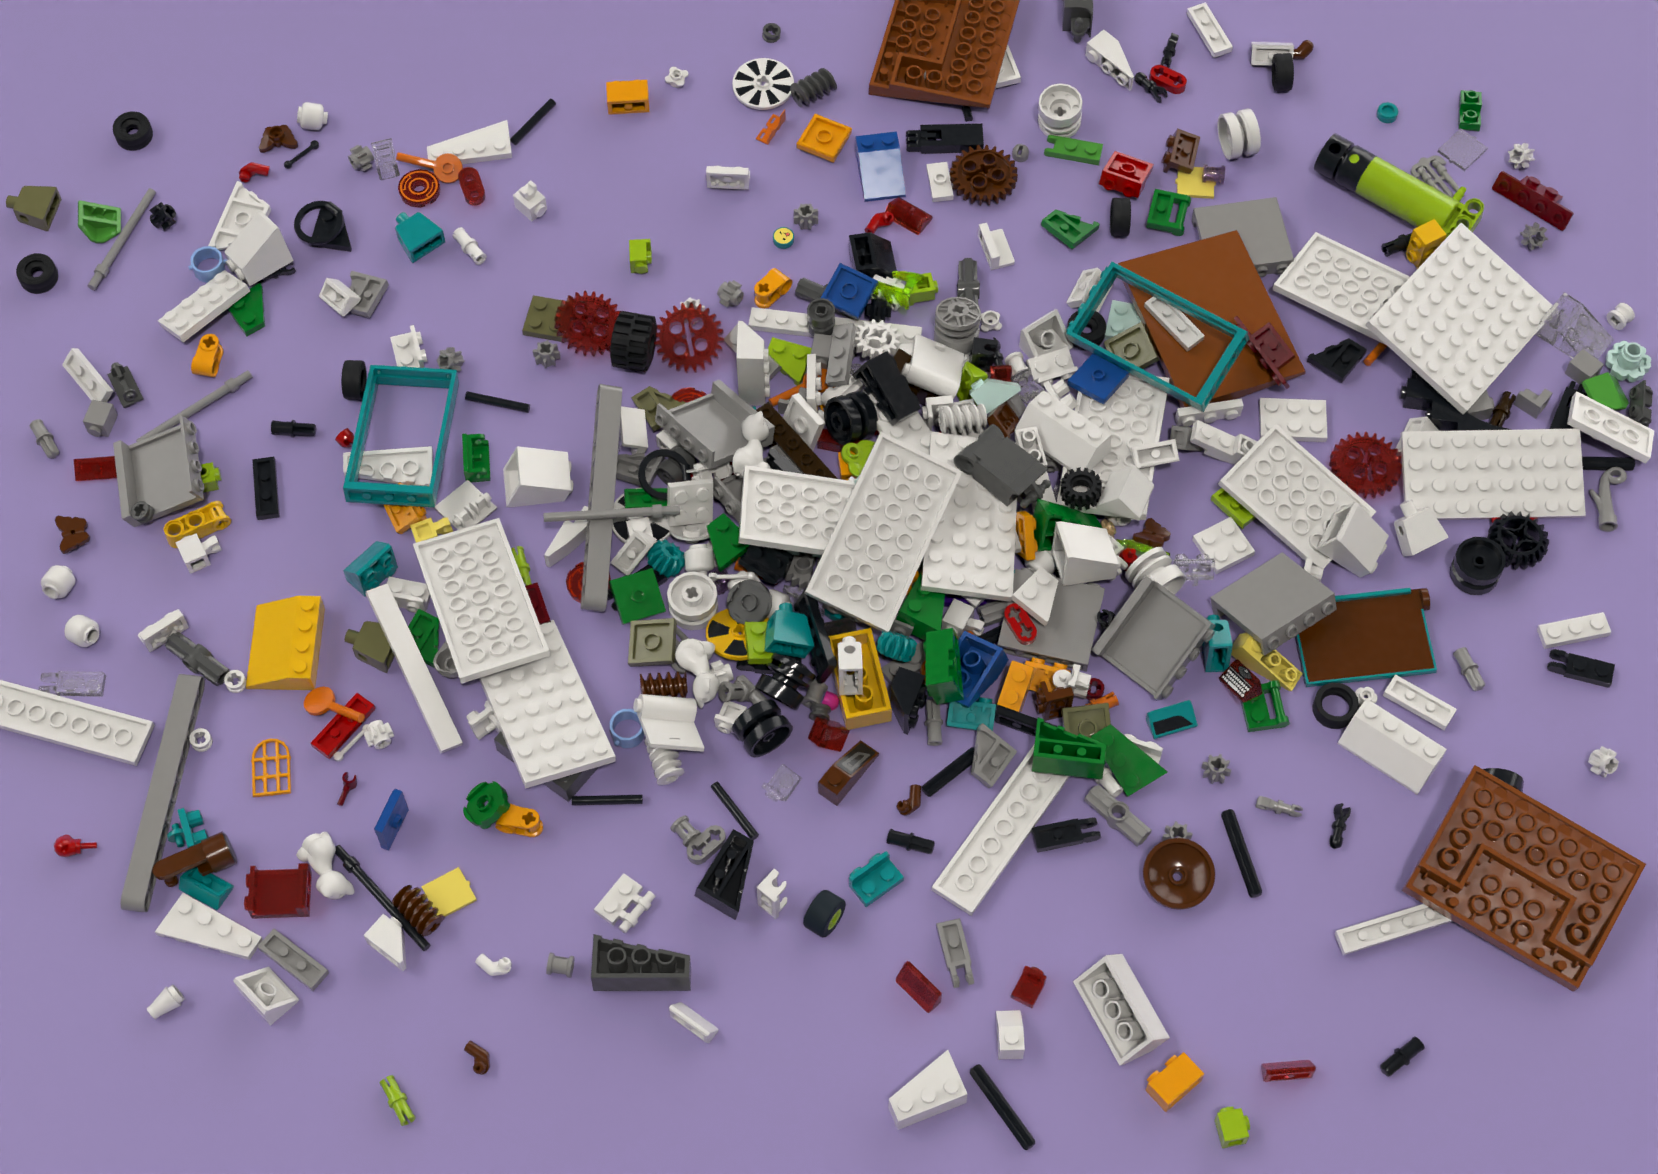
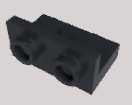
(767, 562)

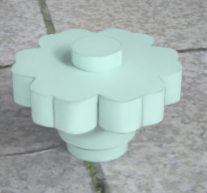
(1628, 361)

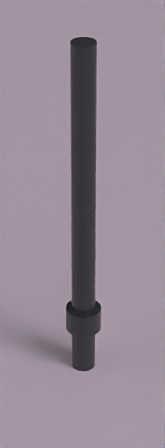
(352, 865)

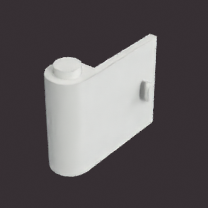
(934, 367)
(669, 722)

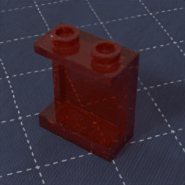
(279, 892)

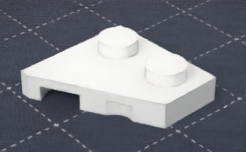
(1037, 595)

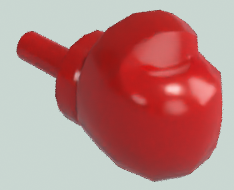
(1128, 556)
(67, 846)

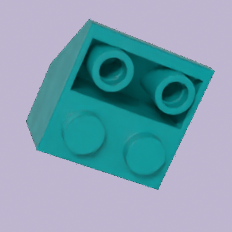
(371, 567)

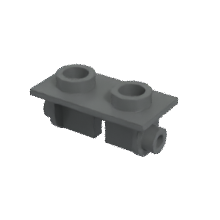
(124, 385)
(1639, 398)

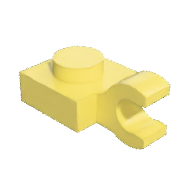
(427, 529)

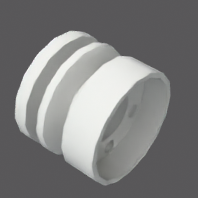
(1060, 110)
(1157, 566)

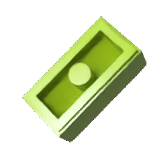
(969, 375)

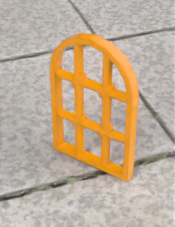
(264, 759)

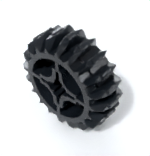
(1532, 541)

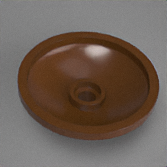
(1182, 858)

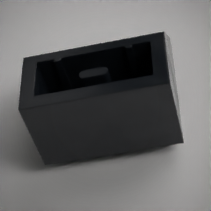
(871, 255)
(907, 696)

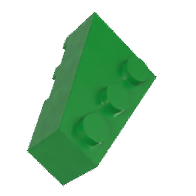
(1049, 513)
(922, 610)
(943, 666)
(1067, 753)

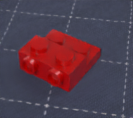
(1125, 174)

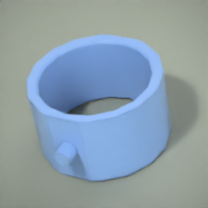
(205, 253)
(625, 714)

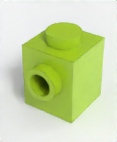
(1232, 1127)

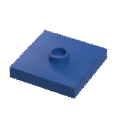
(849, 290)
(1098, 378)
(391, 819)

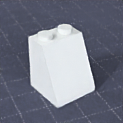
(257, 250)
(537, 477)
(1354, 540)
(1084, 553)

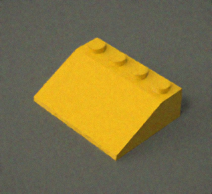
(286, 644)

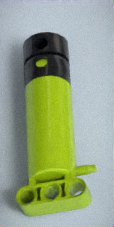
(1394, 188)

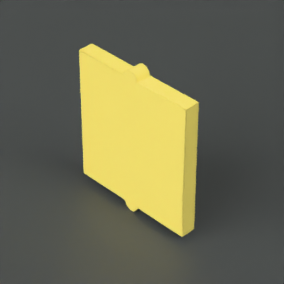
(1192, 184)
(449, 892)

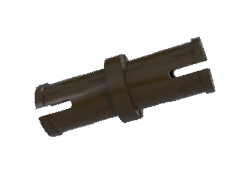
(1502, 410)

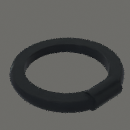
(319, 205)
(661, 453)

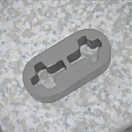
(703, 841)

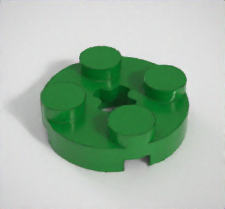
(486, 815)

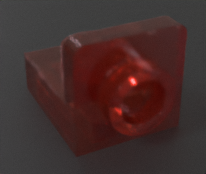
(1029, 986)

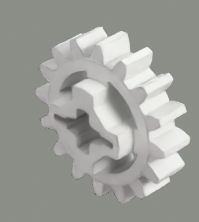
(876, 339)

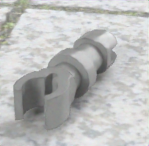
(1269, 804)

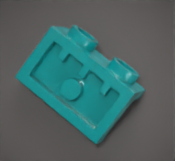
(970, 718)
(875, 878)

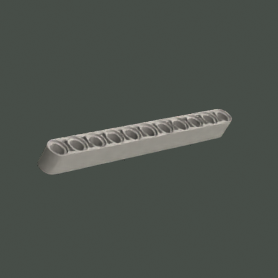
(601, 497)
(162, 793)

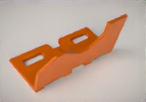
(772, 128)

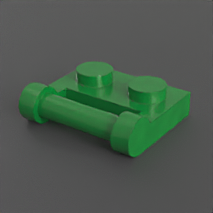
(1161, 211)
(1257, 713)

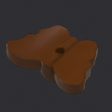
(276, 137)
(69, 526)
(1152, 534)

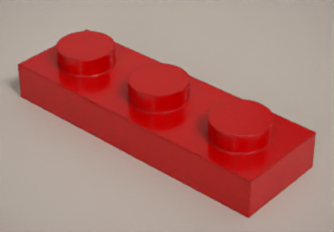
(341, 727)

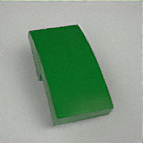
(1469, 110)

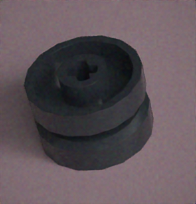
(850, 417)
(1477, 565)
(762, 728)

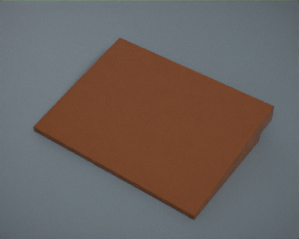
(951, 41)
(1224, 281)
(1524, 878)

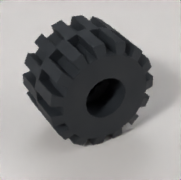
(633, 341)

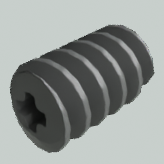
(812, 85)

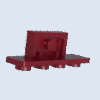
(1535, 198)
(1272, 349)

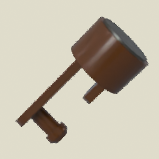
(209, 856)

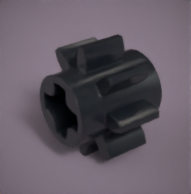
(162, 216)
(878, 310)

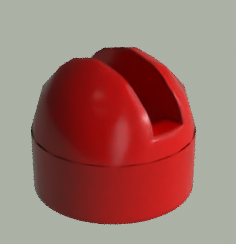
(344, 438)

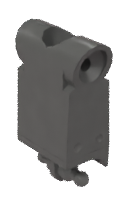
(1077, 18)
(1003, 467)

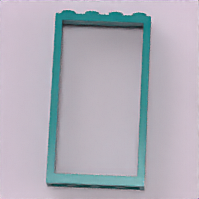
(1098, 292)
(396, 493)

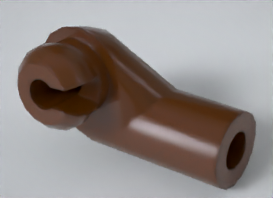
(1303, 50)
(912, 803)
(481, 1057)

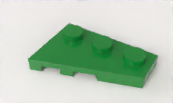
(1127, 761)

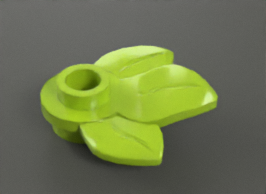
(856, 462)

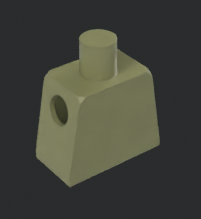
(35, 205)
(371, 646)

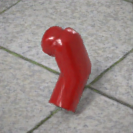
(879, 220)

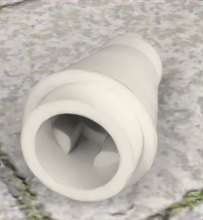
(166, 1001)

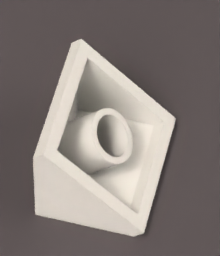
(1044, 335)
(1126, 493)
(266, 993)

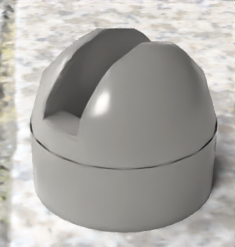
(1024, 155)

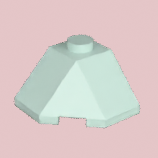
(993, 392)

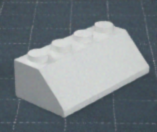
(752, 366)
(1065, 433)
(1392, 746)
(1120, 1009)

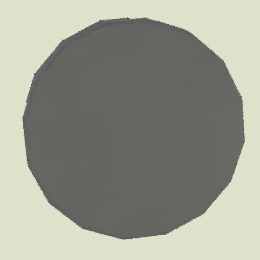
(749, 601)

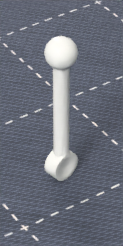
(750, 576)
(338, 756)

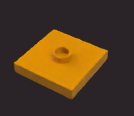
(824, 138)

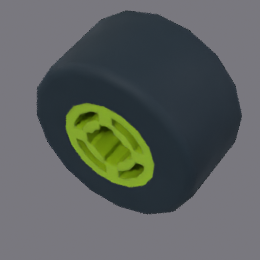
(824, 913)

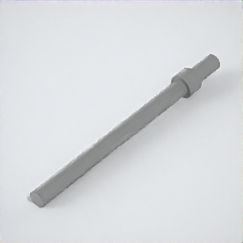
(102, 269)
(230, 386)
(655, 511)

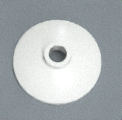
(690, 533)

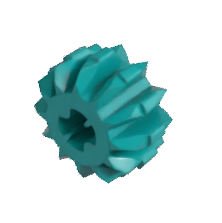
(666, 558)
(896, 646)

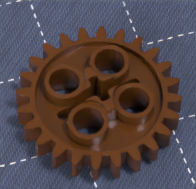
(985, 169)

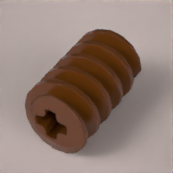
(665, 686)
(417, 911)

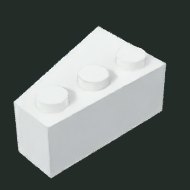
(928, 1093)

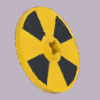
(723, 633)

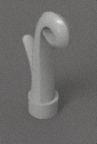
(1603, 501)

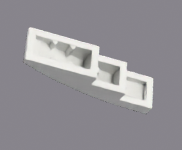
(566, 540)

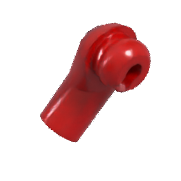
(252, 169)

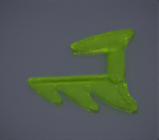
(900, 295)
(1129, 543)

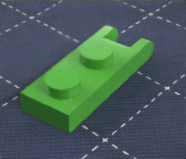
(1074, 150)

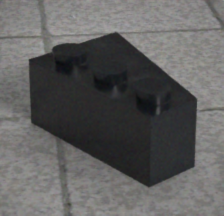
(888, 387)
(726, 876)

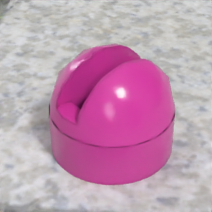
(831, 700)

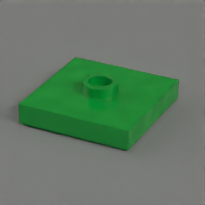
(637, 596)

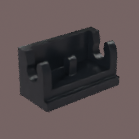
(983, 353)

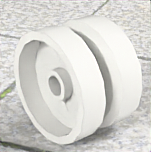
(1239, 133)
(692, 600)

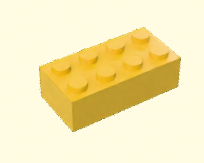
(874, 704)

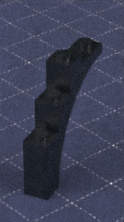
(1422, 396)

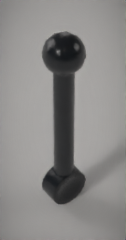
(313, 145)

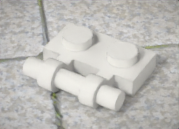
(619, 899)

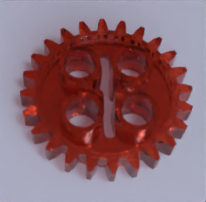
(587, 323)
(670, 341)
(1384, 462)

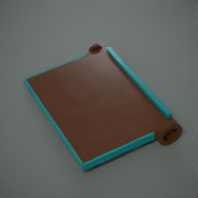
(1369, 639)

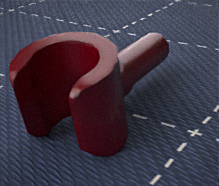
(348, 785)

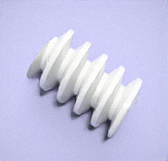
(962, 418)
(665, 764)

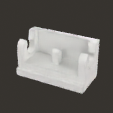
(769, 894)

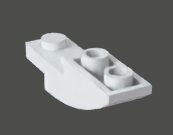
(1030, 441)
(1219, 443)

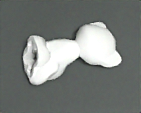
(754, 431)
(694, 657)
(319, 852)

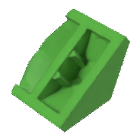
(99, 221)
(1606, 391)

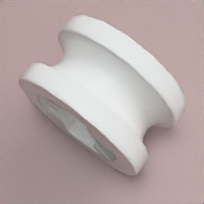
(228, 679)
(202, 746)

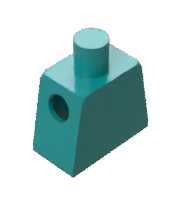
(418, 235)
(788, 633)
(1221, 639)

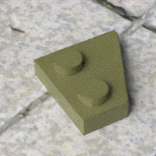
(648, 400)

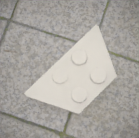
(236, 215)

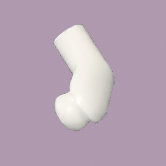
(496, 968)

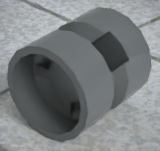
(820, 316)
(670, 470)

